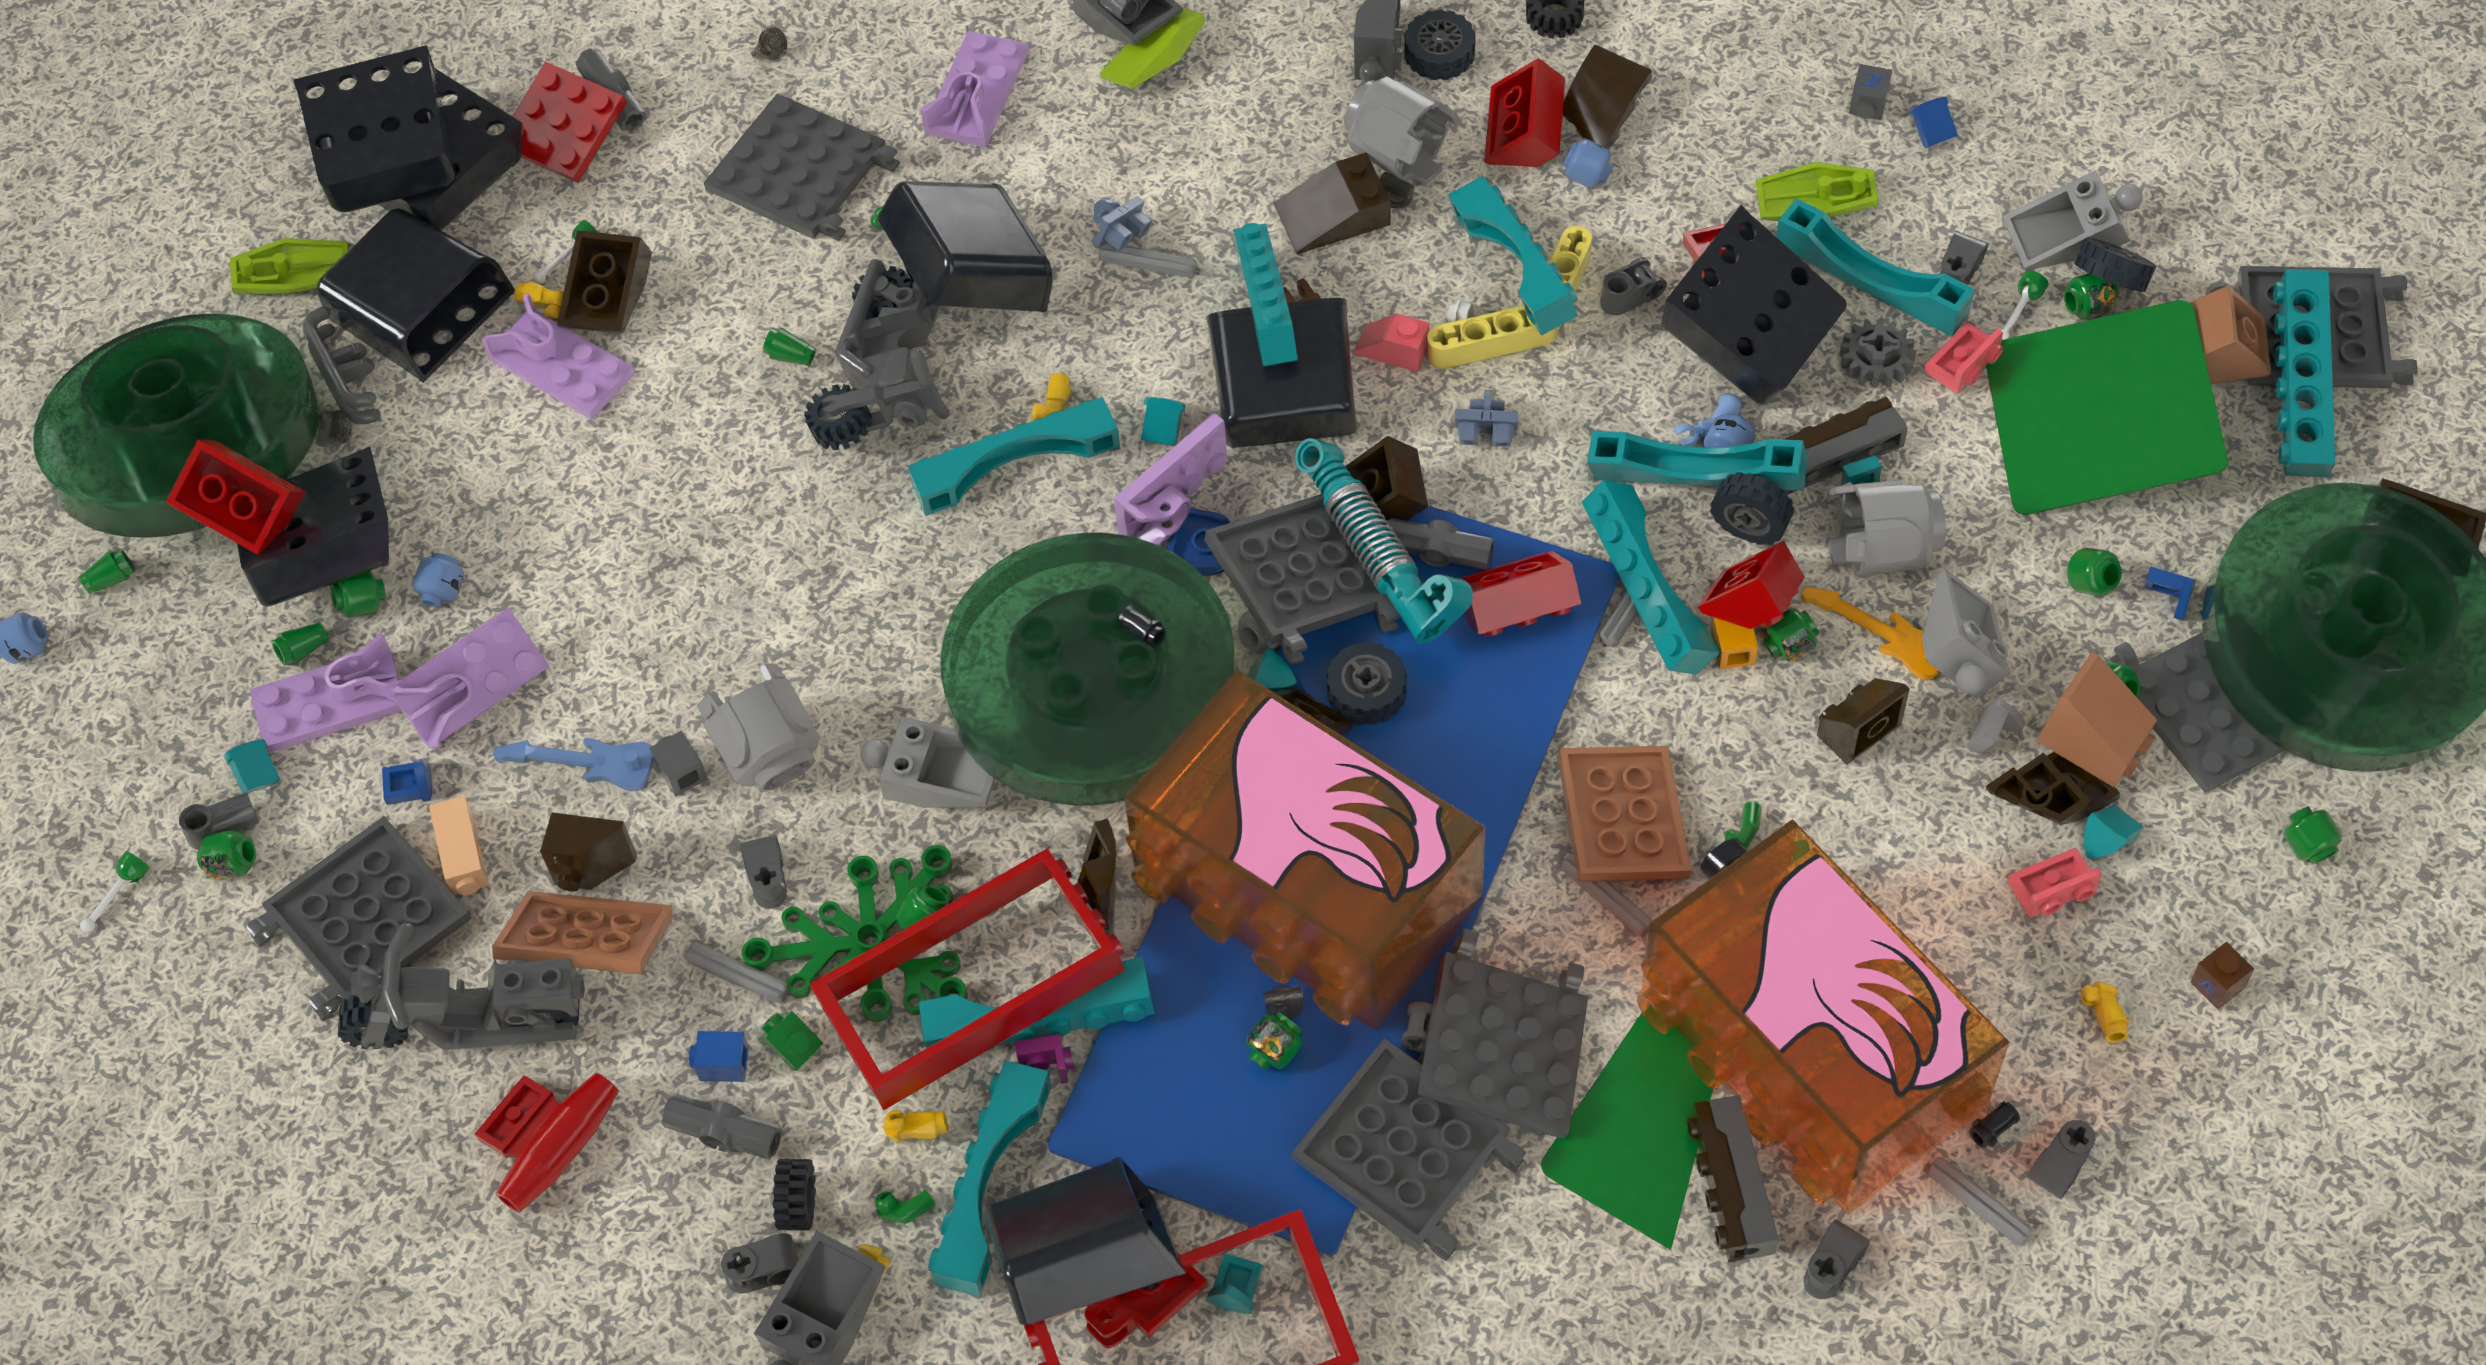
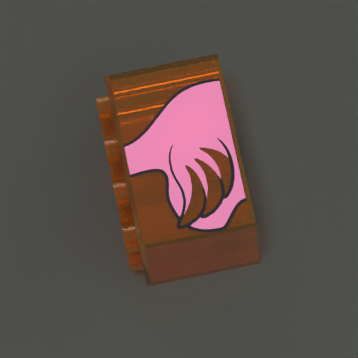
(1304, 851)
(1818, 1018)

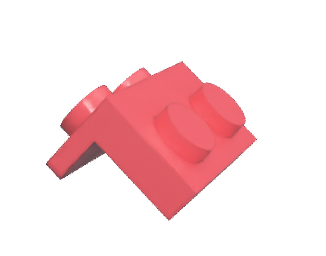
(1964, 357)
(2054, 882)

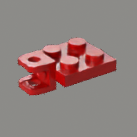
(1142, 1308)

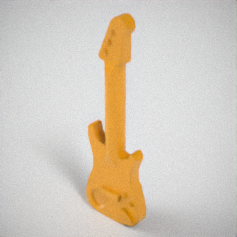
(1904, 639)

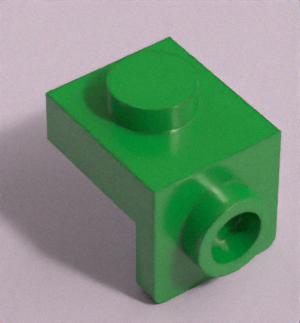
(790, 1039)

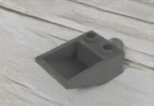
(1152, 17)
(1377, 40)
(820, 1300)

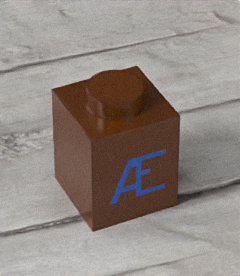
(2222, 975)

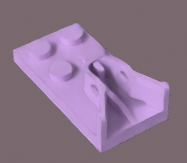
(975, 89)
(558, 362)
(1162, 488)
(468, 678)
(327, 697)

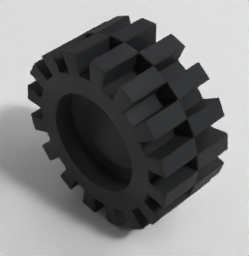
(1554, 22)
(794, 1194)

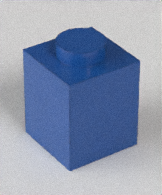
(720, 1056)

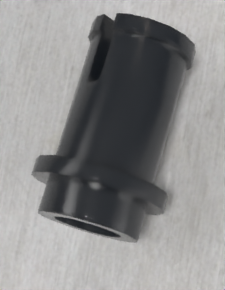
(1142, 627)
(1987, 1130)

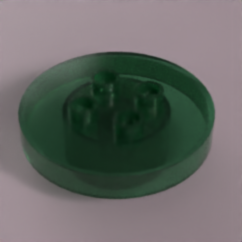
(138, 404)
(2350, 626)
(1059, 691)

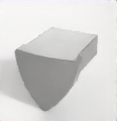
(1990, 722)

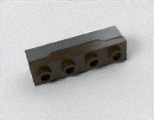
(1850, 437)
(1733, 1179)

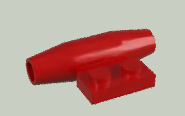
(543, 1133)

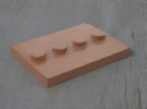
(1623, 813)
(586, 929)

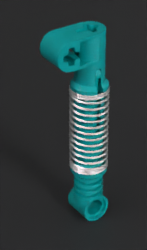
(1393, 571)

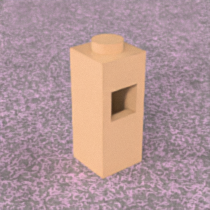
(458, 846)

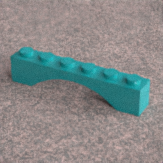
(1486, 217)
(1265, 294)
(1927, 297)
(1075, 431)
(1639, 459)
(1674, 628)
(1118, 999)
(1015, 1105)

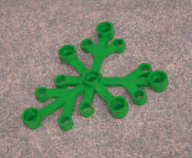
(826, 946)

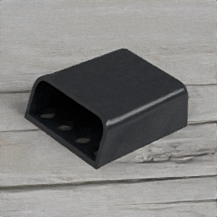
(380, 135)
(476, 156)
(967, 246)
(408, 286)
(1753, 310)
(1288, 398)
(331, 537)
(1080, 1241)

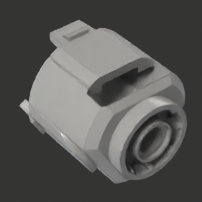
(1398, 128)
(1888, 527)
(762, 732)

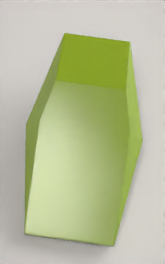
(1155, 52)
(1822, 185)
(284, 266)

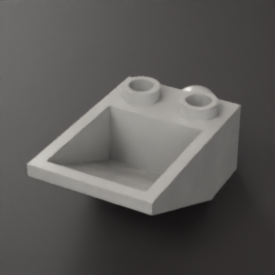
(2057, 223)
(1964, 637)
(936, 771)

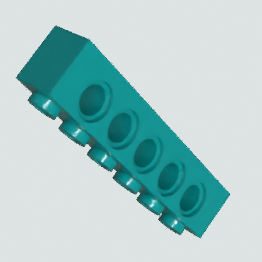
(2310, 291)

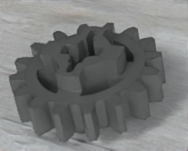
(1877, 353)

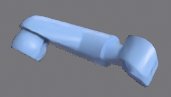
(1728, 404)

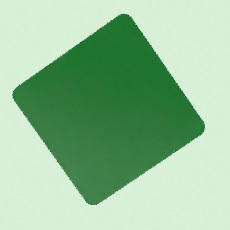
(2105, 408)
(1631, 1134)

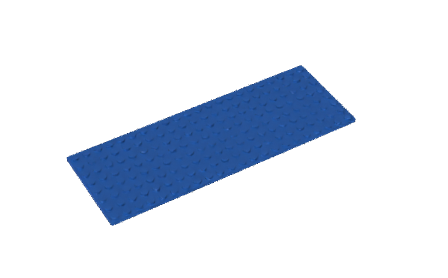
(1179, 1084)

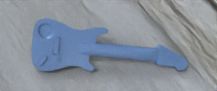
(622, 765)

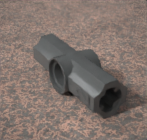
(596, 68)
(1443, 543)
(721, 1126)

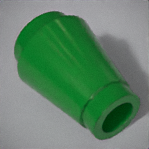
(787, 347)
(107, 571)
(299, 642)

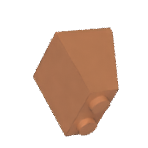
(2232, 336)
(2099, 724)

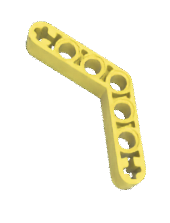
(1511, 328)

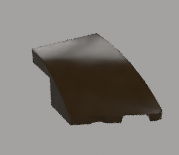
(1604, 95)
(2054, 789)
(1099, 872)

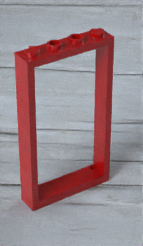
(993, 1026)
(1310, 1264)

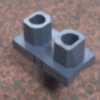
(1120, 222)
(1482, 417)

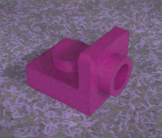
(1043, 1052)

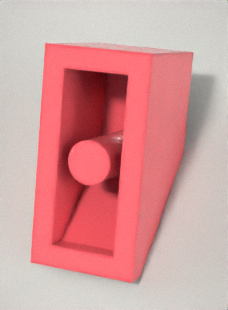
(1395, 341)

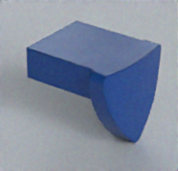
(1933, 121)
(2173, 585)
(407, 782)

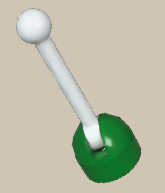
(540, 276)
(2031, 287)
(129, 870)

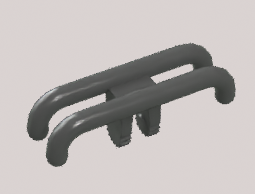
(340, 368)

